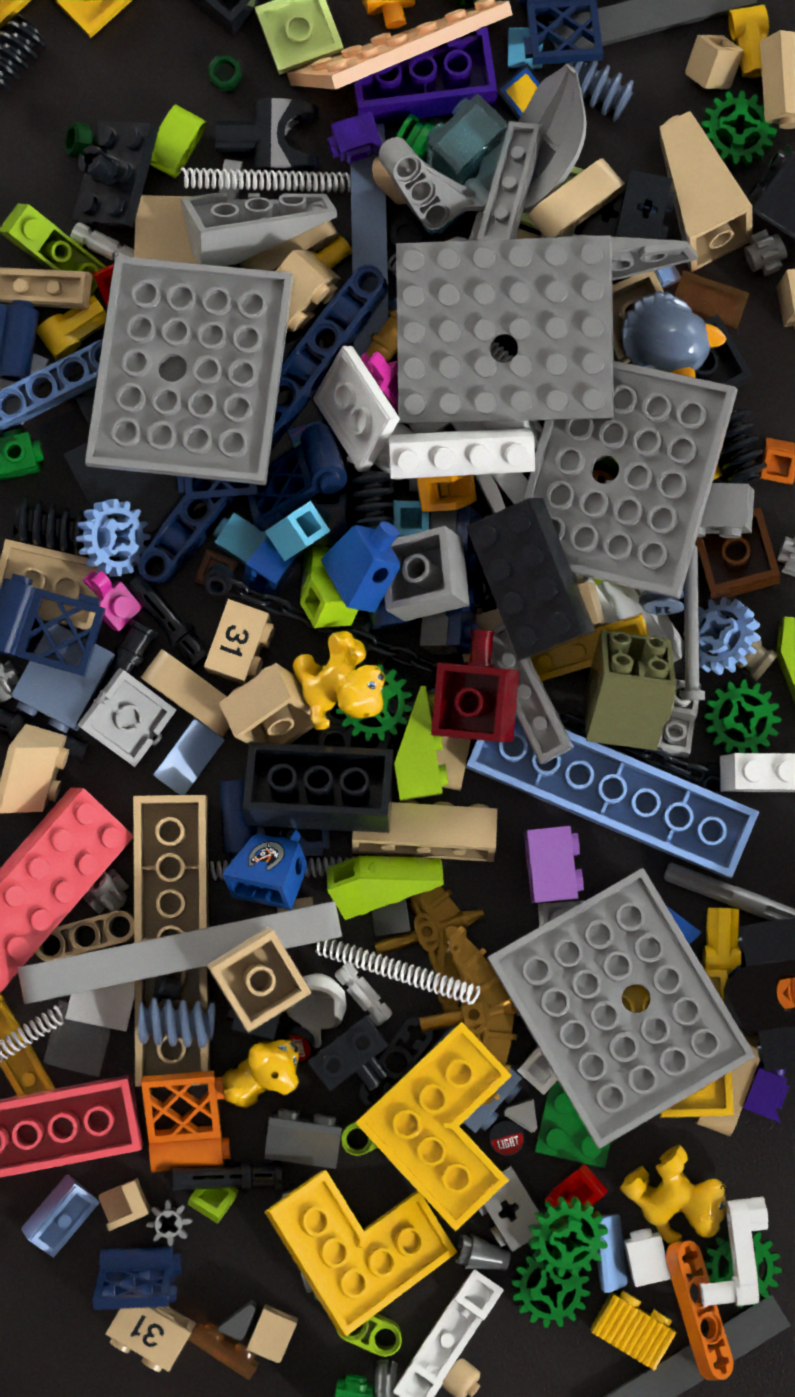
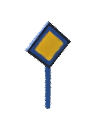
(519, 89)

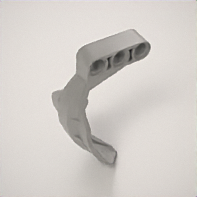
(440, 199)

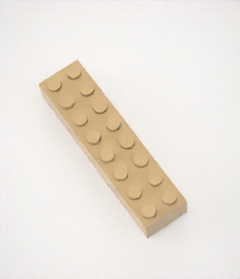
(171, 900)

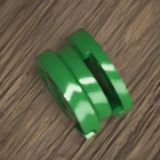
(415, 134)

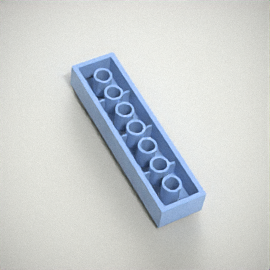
(625, 798)

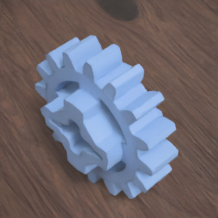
(113, 537)
(724, 636)

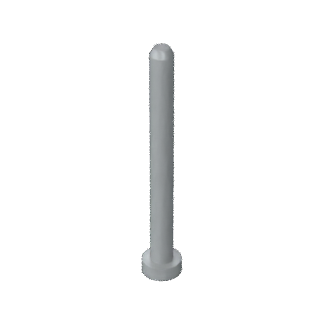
(691, 633)

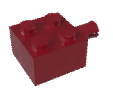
(476, 697)

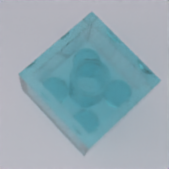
(465, 139)

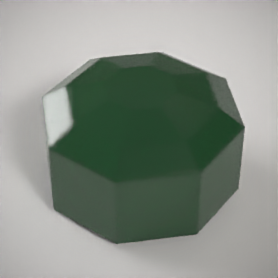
(224, 72)
(78, 138)

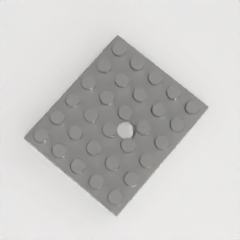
(540, 292)
(223, 410)
(667, 453)
(569, 995)

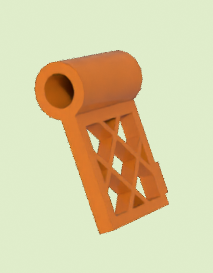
(192, 1144)

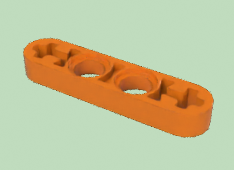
(694, 1312)

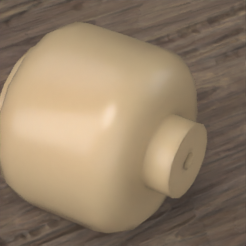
(462, 1379)

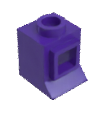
(355, 138)
(767, 1093)

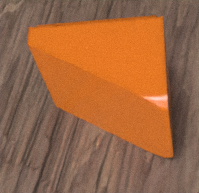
(780, 461)

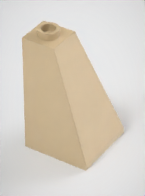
(707, 200)

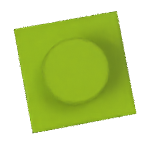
(213, 1202)

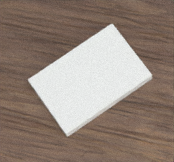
(356, 408)

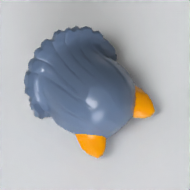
(667, 335)

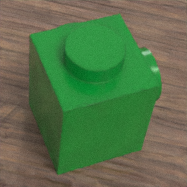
(19, 454)

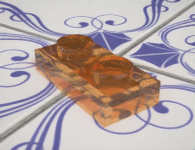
(712, 298)
(234, 1357)

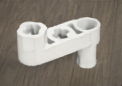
(742, 1218)

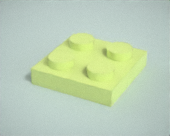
(298, 32)

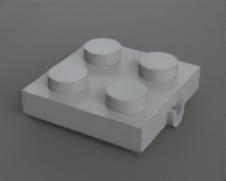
(127, 717)

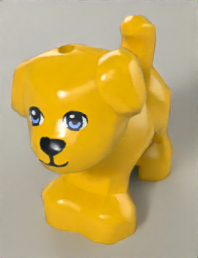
(354, 690)
(268, 1067)
(701, 1203)

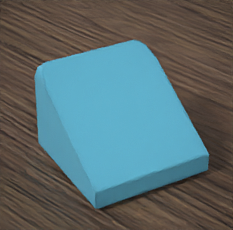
(516, 51)

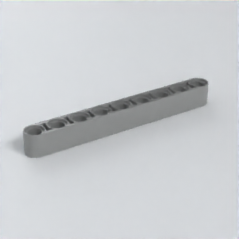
(172, 953)

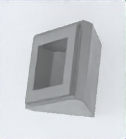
(522, 1113)

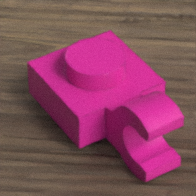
(385, 376)
(115, 598)

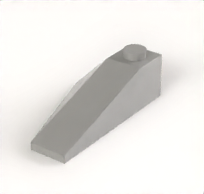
(236, 229)
(644, 255)

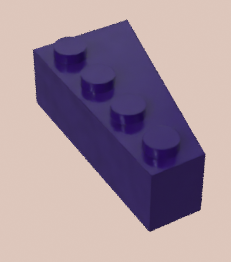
(430, 81)

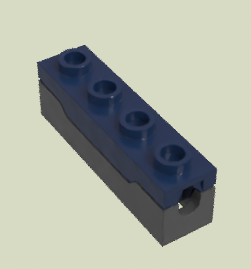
(451, 630)

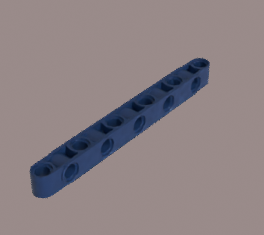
(300, 373)

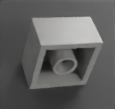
(429, 575)

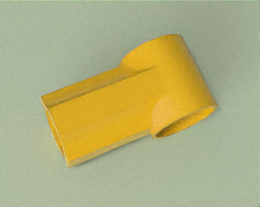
(748, 28)
(65, 332)
(721, 940)

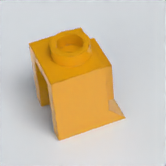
(455, 492)

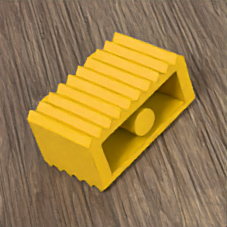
(633, 1329)

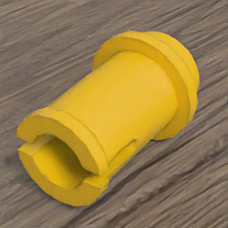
(334, 252)

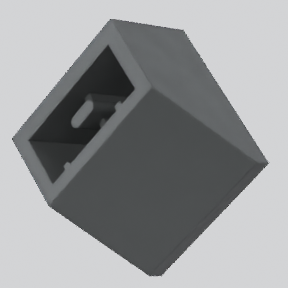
(303, 1139)

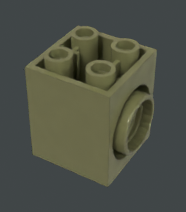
(629, 690)

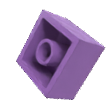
(552, 864)

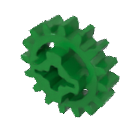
(751, 128)
(735, 703)
(388, 722)
(577, 1249)
(760, 1252)
(534, 1292)

